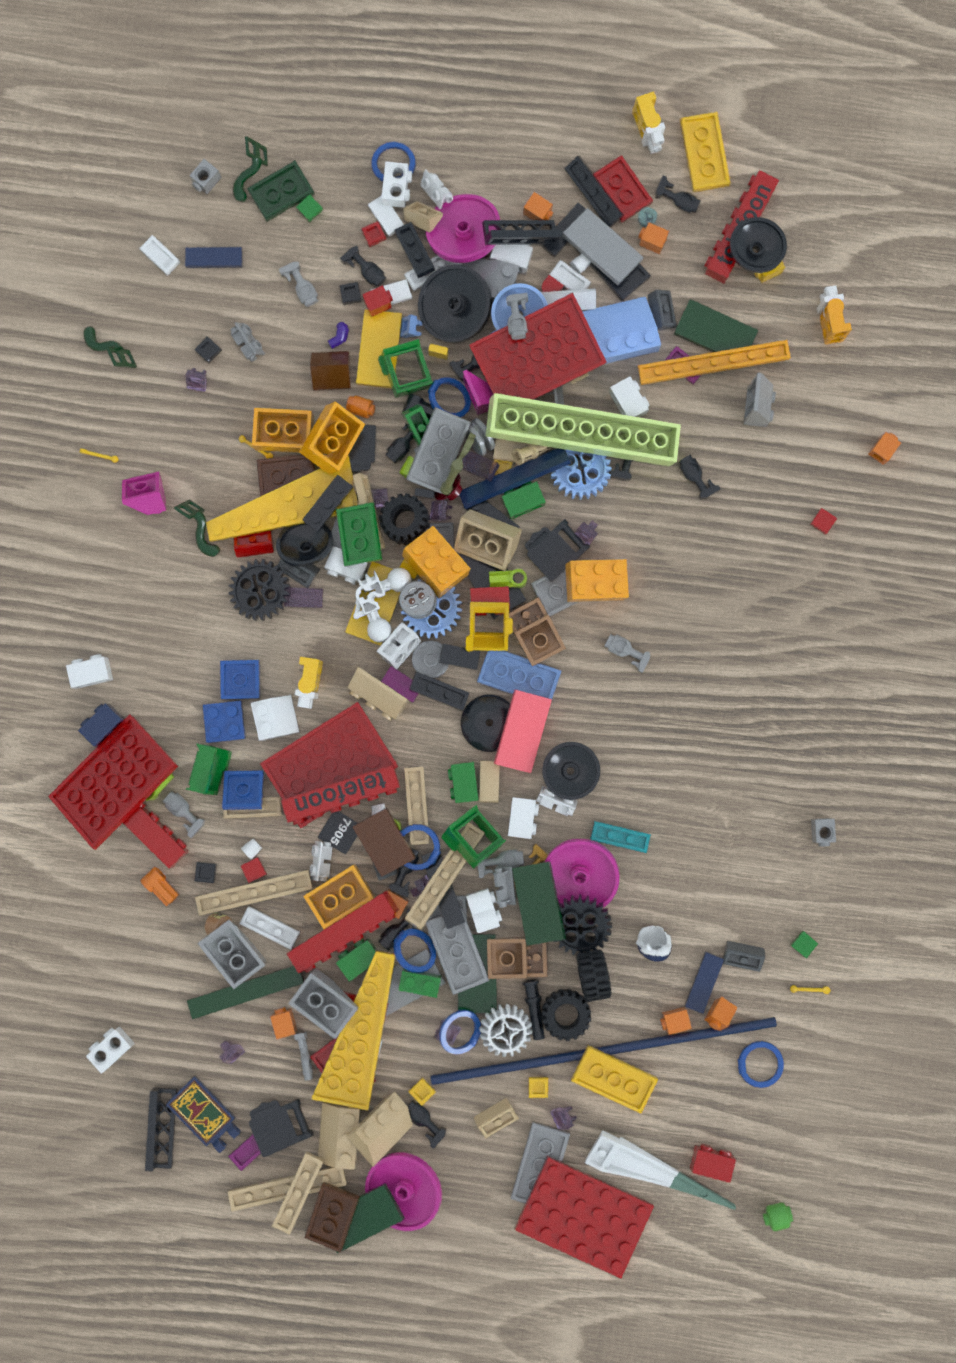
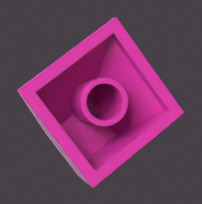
(479, 392)
(144, 493)

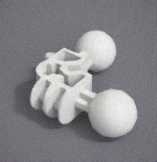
(378, 628)

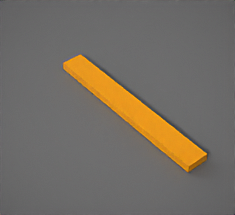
(713, 362)

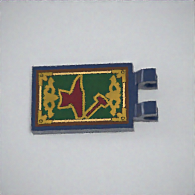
(203, 1114)

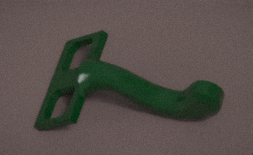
(238, 189)
(111, 347)
(206, 548)

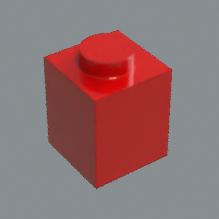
(377, 300)

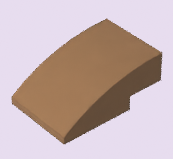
(535, 631)
(514, 959)

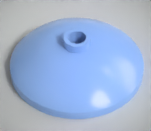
(501, 311)

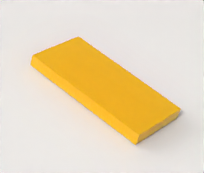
(705, 152)
(377, 334)
(387, 605)
(614, 1079)

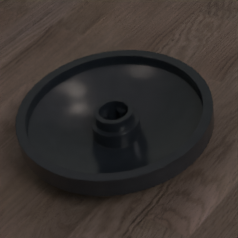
(454, 303)

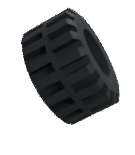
(394, 509)
(594, 975)
(566, 1031)

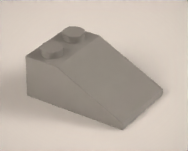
(496, 273)
(759, 401)
(232, 953)
(324, 1003)

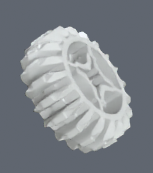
(498, 1032)

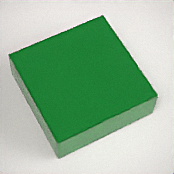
(309, 208)
(804, 944)

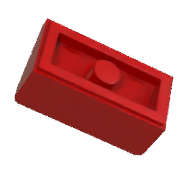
(254, 544)

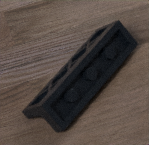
(520, 236)
(153, 1130)

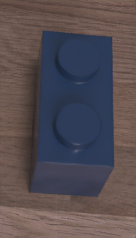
(100, 724)

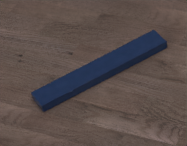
(514, 477)

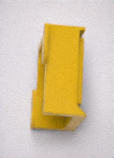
(489, 640)

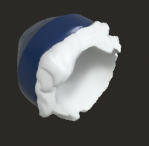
(654, 943)

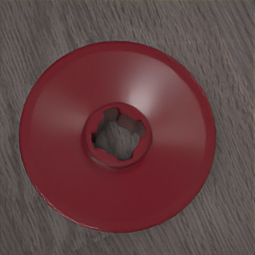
(457, 488)

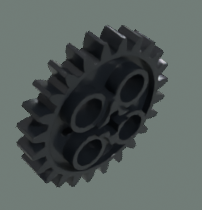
(275, 582)
(581, 908)

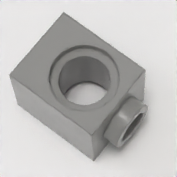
(201, 170)
(829, 824)

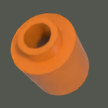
(360, 406)

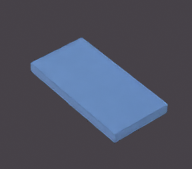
(511, 672)

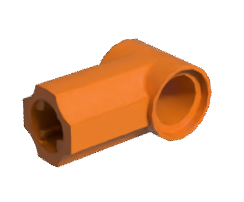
(156, 882)

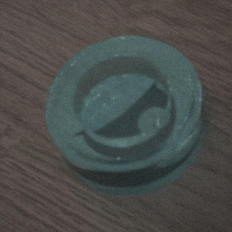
(647, 215)

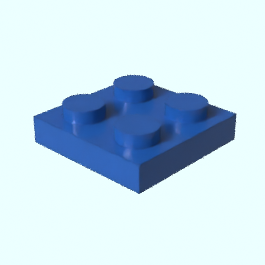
(240, 679)
(224, 721)
(243, 790)

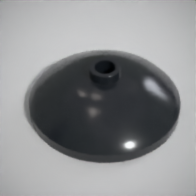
(761, 235)
(304, 546)
(474, 722)
(585, 768)

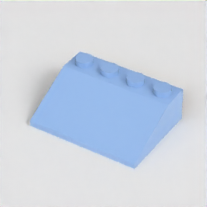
(624, 329)

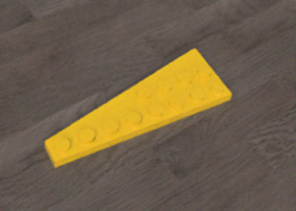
(281, 506)
(353, 1061)

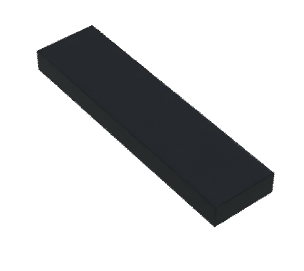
(594, 191)
(449, 904)

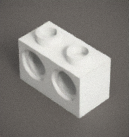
(393, 184)
(399, 645)
(112, 1052)

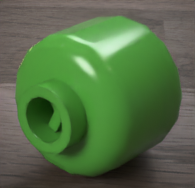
(778, 1216)

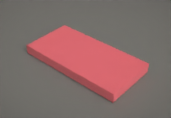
(522, 731)

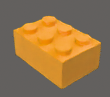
(281, 429)
(332, 438)
(436, 561)
(597, 580)
(339, 896)

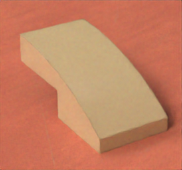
(489, 782)

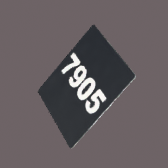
(339, 832)

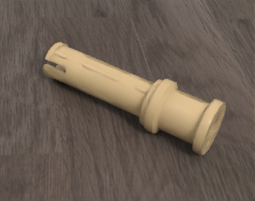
(528, 452)

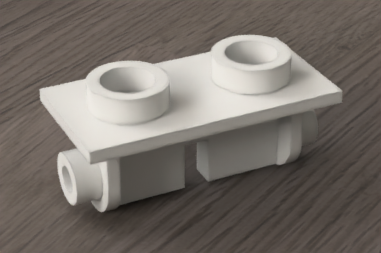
(435, 189)
(548, 799)
(320, 852)

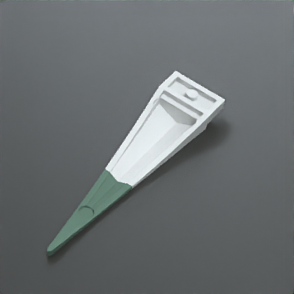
(626, 1159)

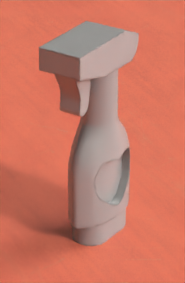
(304, 289)
(516, 322)
(622, 647)
(179, 807)
(506, 858)
(305, 1057)

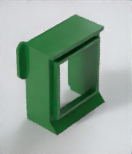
(388, 369)
(208, 769)
(457, 842)

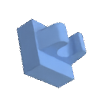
(409, 325)

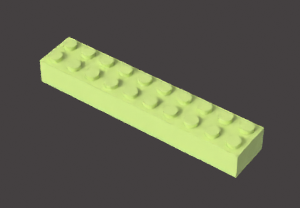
(582, 430)

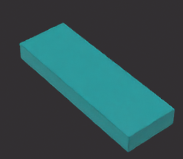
(620, 837)

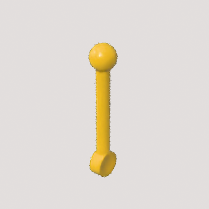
(242, 439)
(114, 459)
(826, 990)

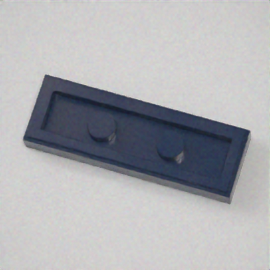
(213, 257)
(704, 982)

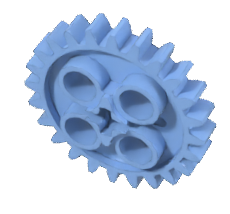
(597, 465)
(444, 623)

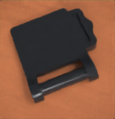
(363, 450)
(552, 552)
(274, 1128)

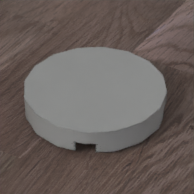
(426, 659)

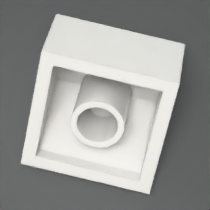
(275, 717)

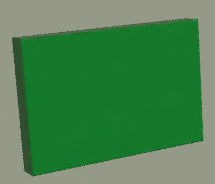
(359, 534)

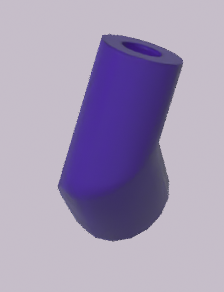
(341, 335)

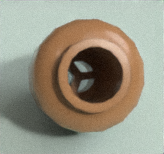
(214, 921)

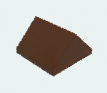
(330, 370)

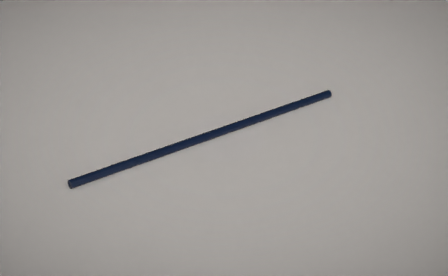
(609, 1049)

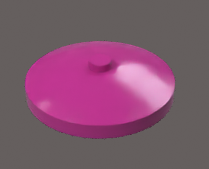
(460, 231)
(584, 869)
(412, 1186)

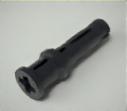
(533, 1000)

